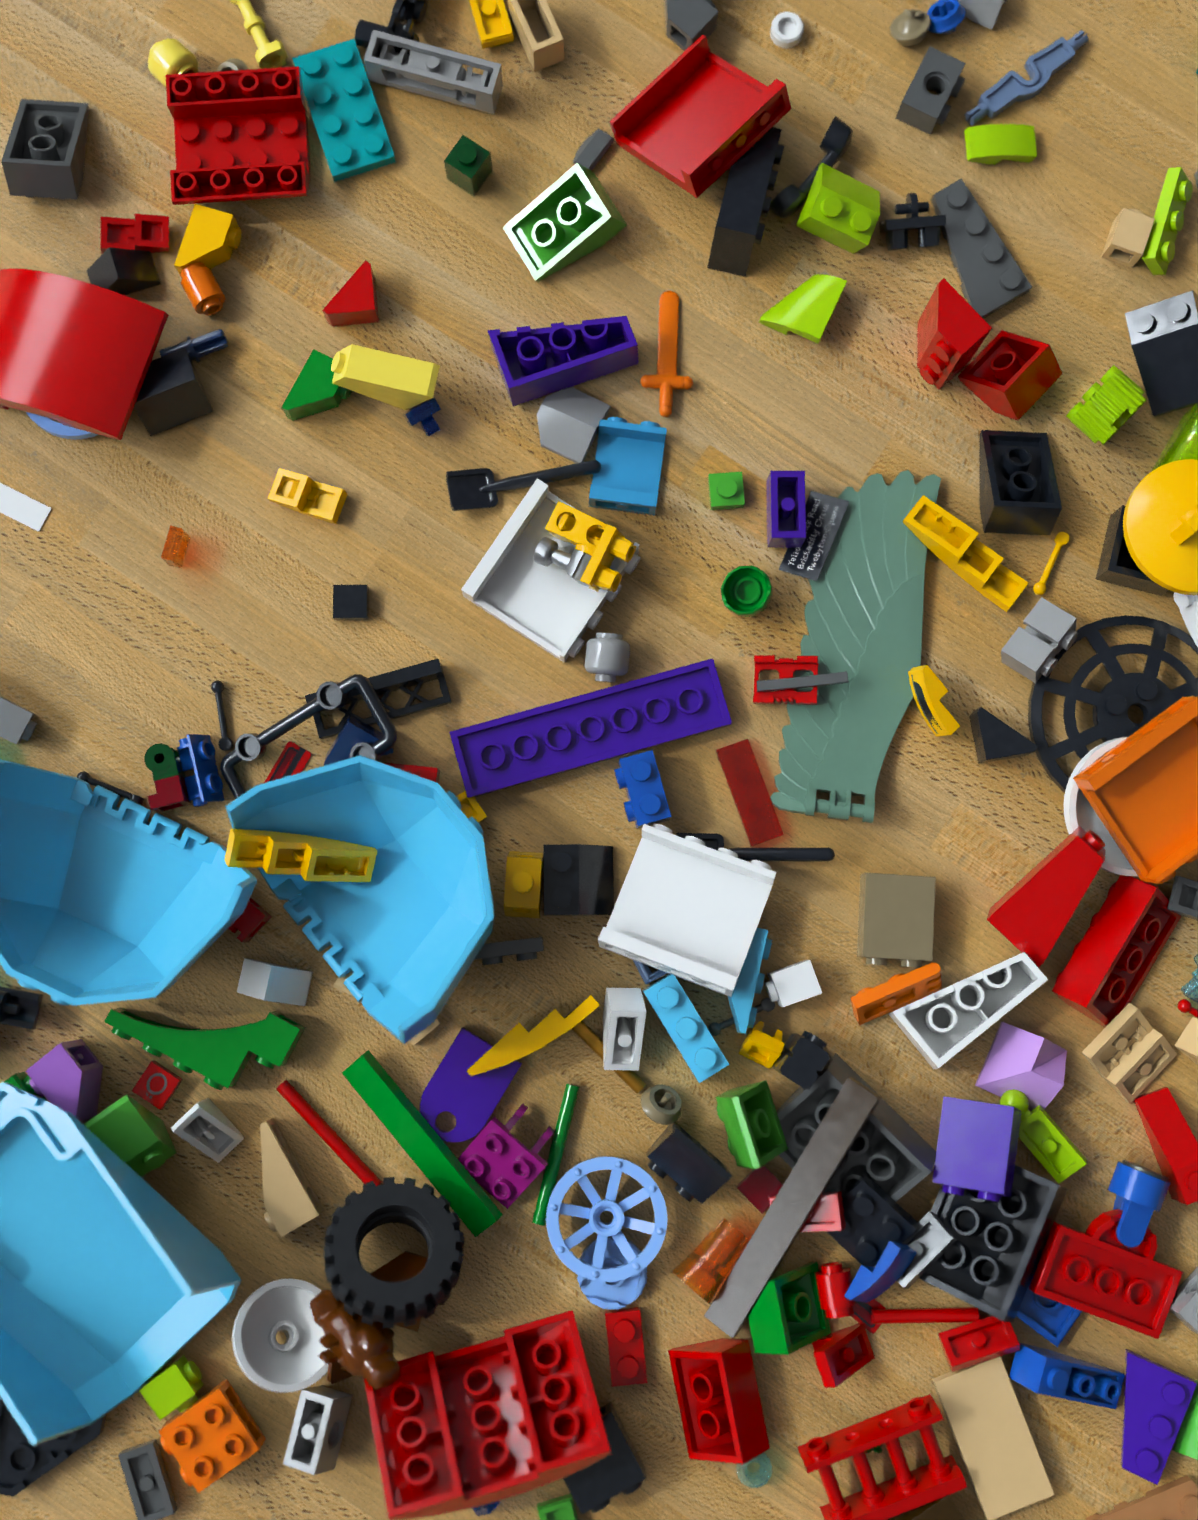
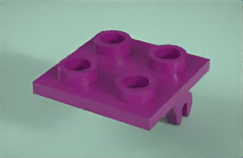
(502, 1161)

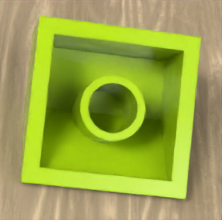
(840, 209)

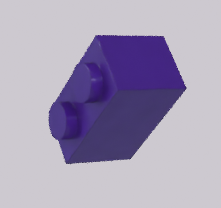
(786, 509)

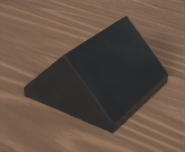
(171, 393)

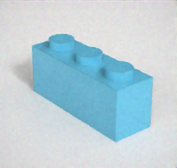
(685, 1027)

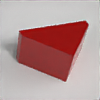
(355, 300)

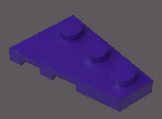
(1152, 1414)

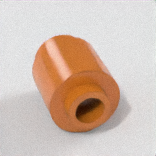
(202, 288)

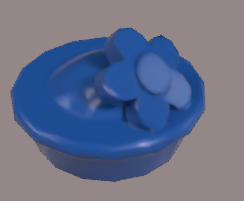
(945, 16)

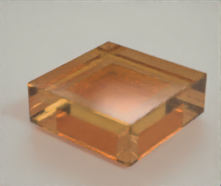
(175, 547)

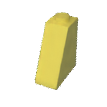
(385, 376)

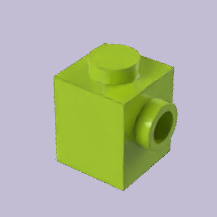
(173, 1388)

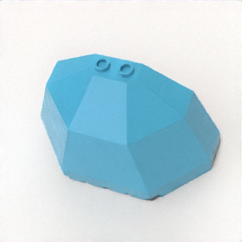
(429, 890)
(101, 896)

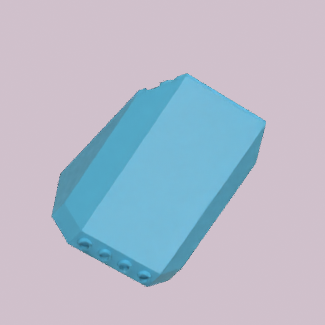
(91, 1272)

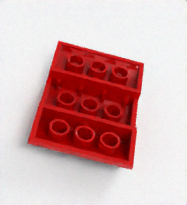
(73, 350)
(486, 1420)

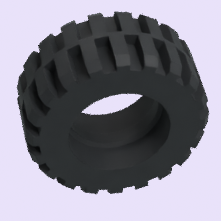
(393, 1300)

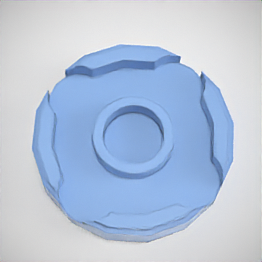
(612, 1294)

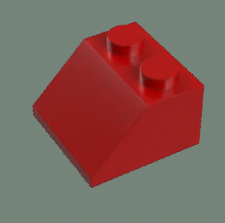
(1011, 374)

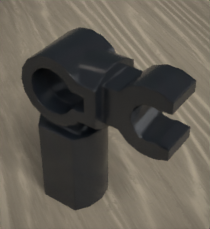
(364, 31)

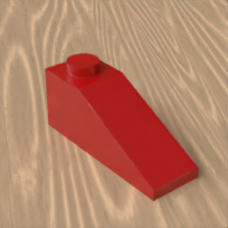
(1171, 1143)

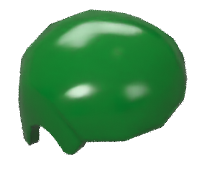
(746, 591)

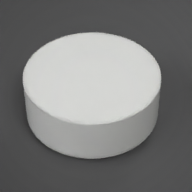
(786, 30)

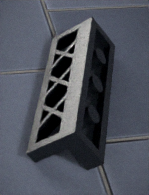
(387, 683)

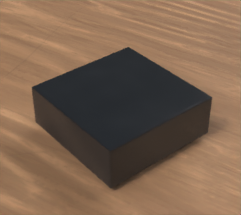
(350, 602)

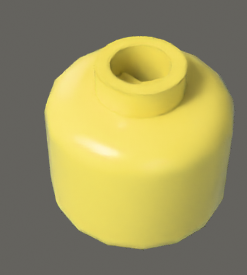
(170, 58)

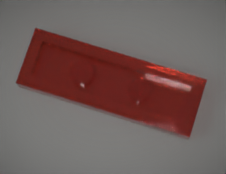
(749, 792)

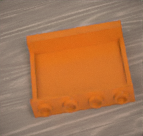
(1150, 792)

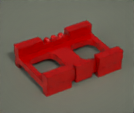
(786, 669)

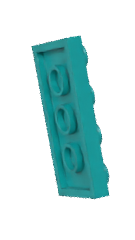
(344, 110)

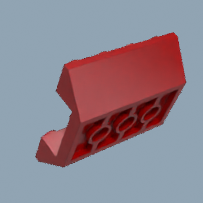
(239, 135)

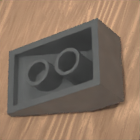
(47, 149)

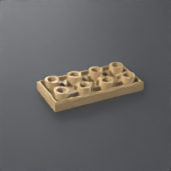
(993, 1438)

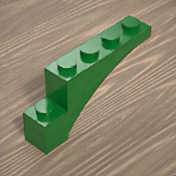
(213, 1052)

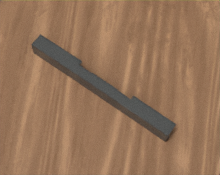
(802, 682)

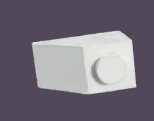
(623, 1028)

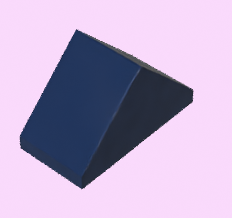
(353, 732)

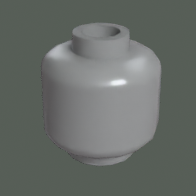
(607, 656)

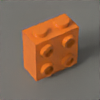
(211, 1436)

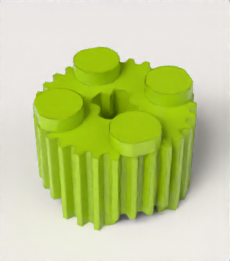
(1107, 406)

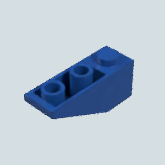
(1066, 1377)

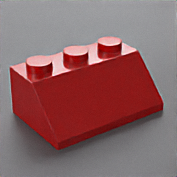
(948, 335)
(719, 1401)

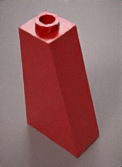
(1046, 898)

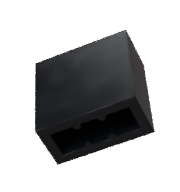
(611, 1475)

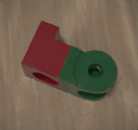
(167, 777)

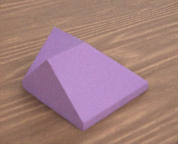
(1024, 1064)

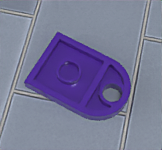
(465, 1096)

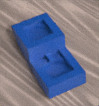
(874, 1281)

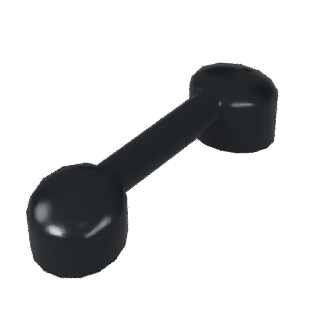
(835, 145)

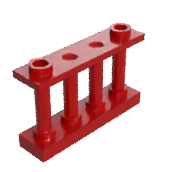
(897, 1494)

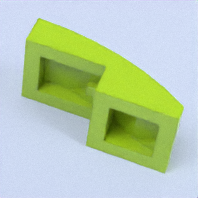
(1000, 141)

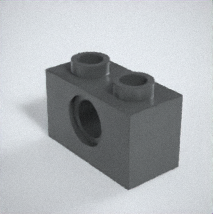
(935, 73)

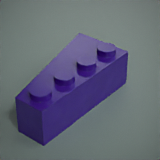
(561, 355)

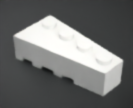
(961, 1012)

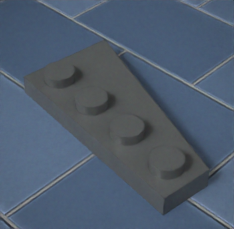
(982, 260)

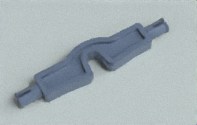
(1014, 88)

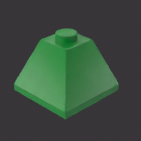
(789, 1313)

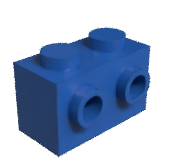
(644, 789)

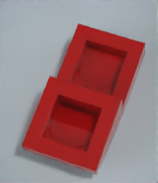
(141, 233)

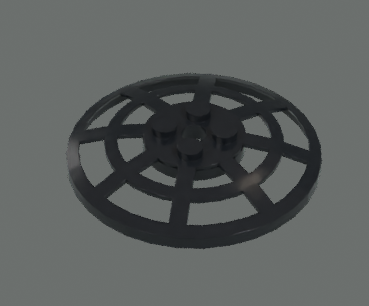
(1115, 698)

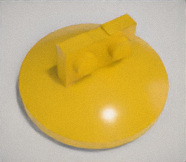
(1163, 526)

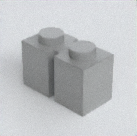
(1034, 648)

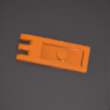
(896, 992)

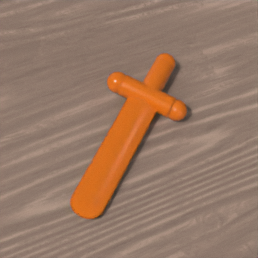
(666, 376)

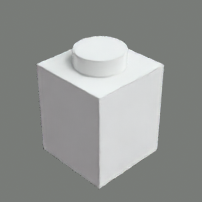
(793, 983)

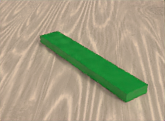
(422, 1143)

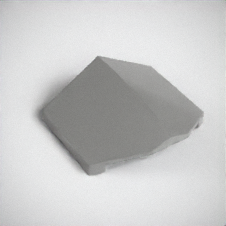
(570, 423)

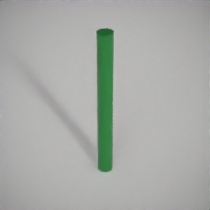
(556, 1152)

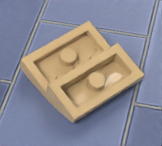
(1129, 1053)

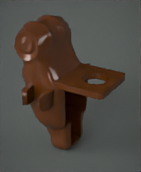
(354, 1344)

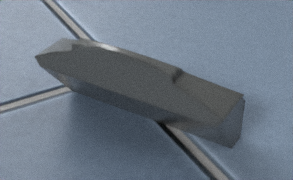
(593, 149)

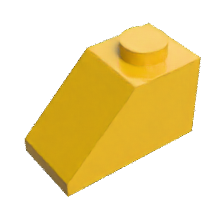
(208, 238)

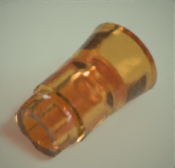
(712, 1260)

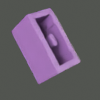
(69, 1079)

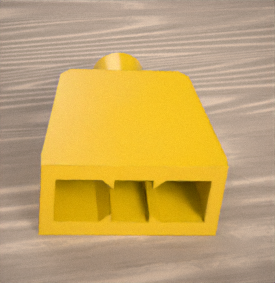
(523, 884)

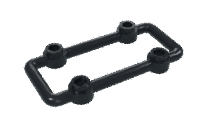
(329, 696)

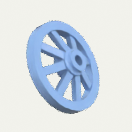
(604, 1230)

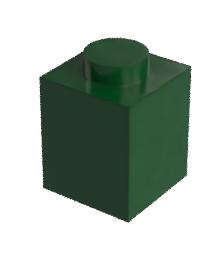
(468, 165)

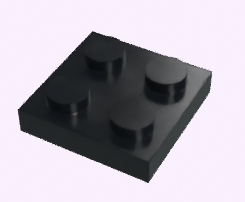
(871, 1222)

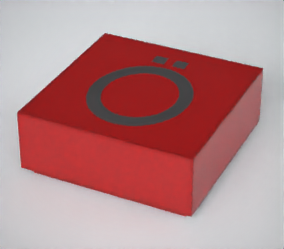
(157, 1085)

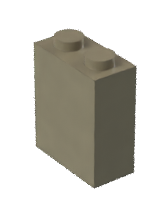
(896, 918)

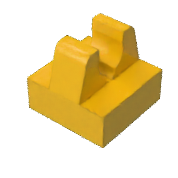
(762, 1047)

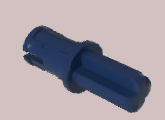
(200, 346)

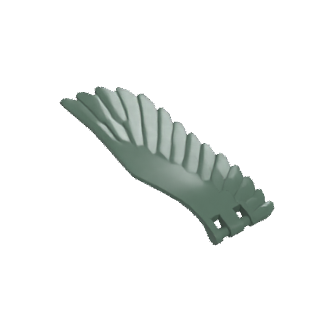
(863, 623)

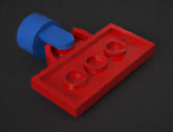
(1112, 1263)

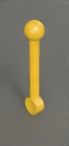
(1060, 539)

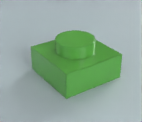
(726, 490)

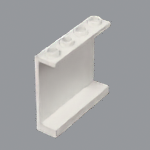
(688, 909)

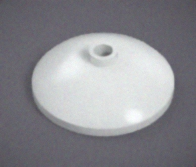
(274, 1308)

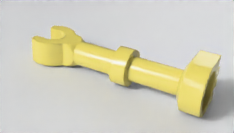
(268, 53)

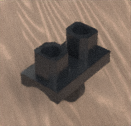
(927, 226)
(19, 1007)

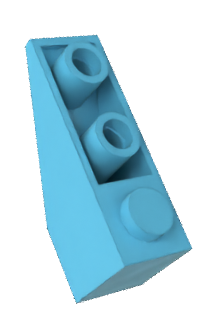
(749, 982)

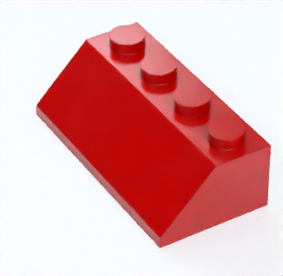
(1117, 950)

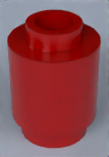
(832, 1286)

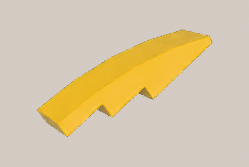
(965, 555)
(300, 855)
(520, 1042)

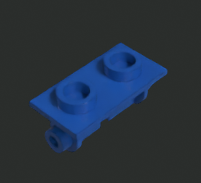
(198, 754)

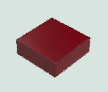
(759, 1186)

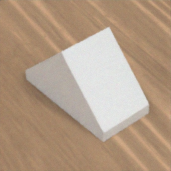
(274, 982)
(208, 1130)

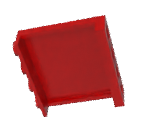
(698, 118)

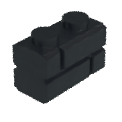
(802, 1059)

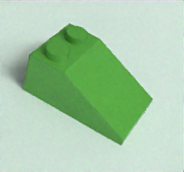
(564, 223)

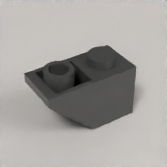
(689, 20)

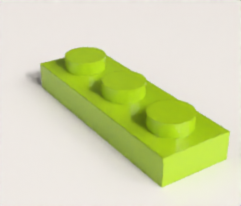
(1168, 221)

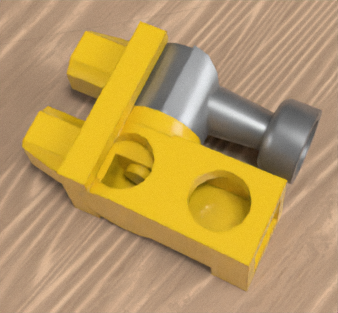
(594, 551)

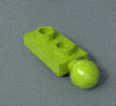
(1045, 1138)

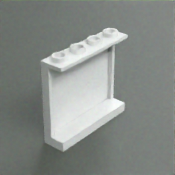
(537, 598)

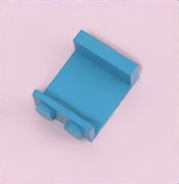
(629, 466)

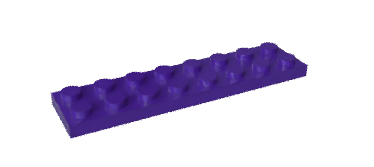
(590, 728)

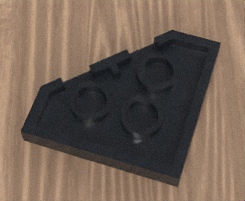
(25, 1463)

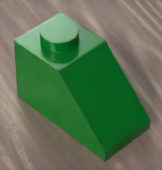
(314, 389)

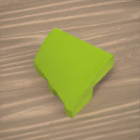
(806, 308)

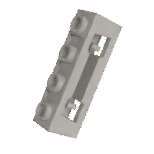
(433, 72)

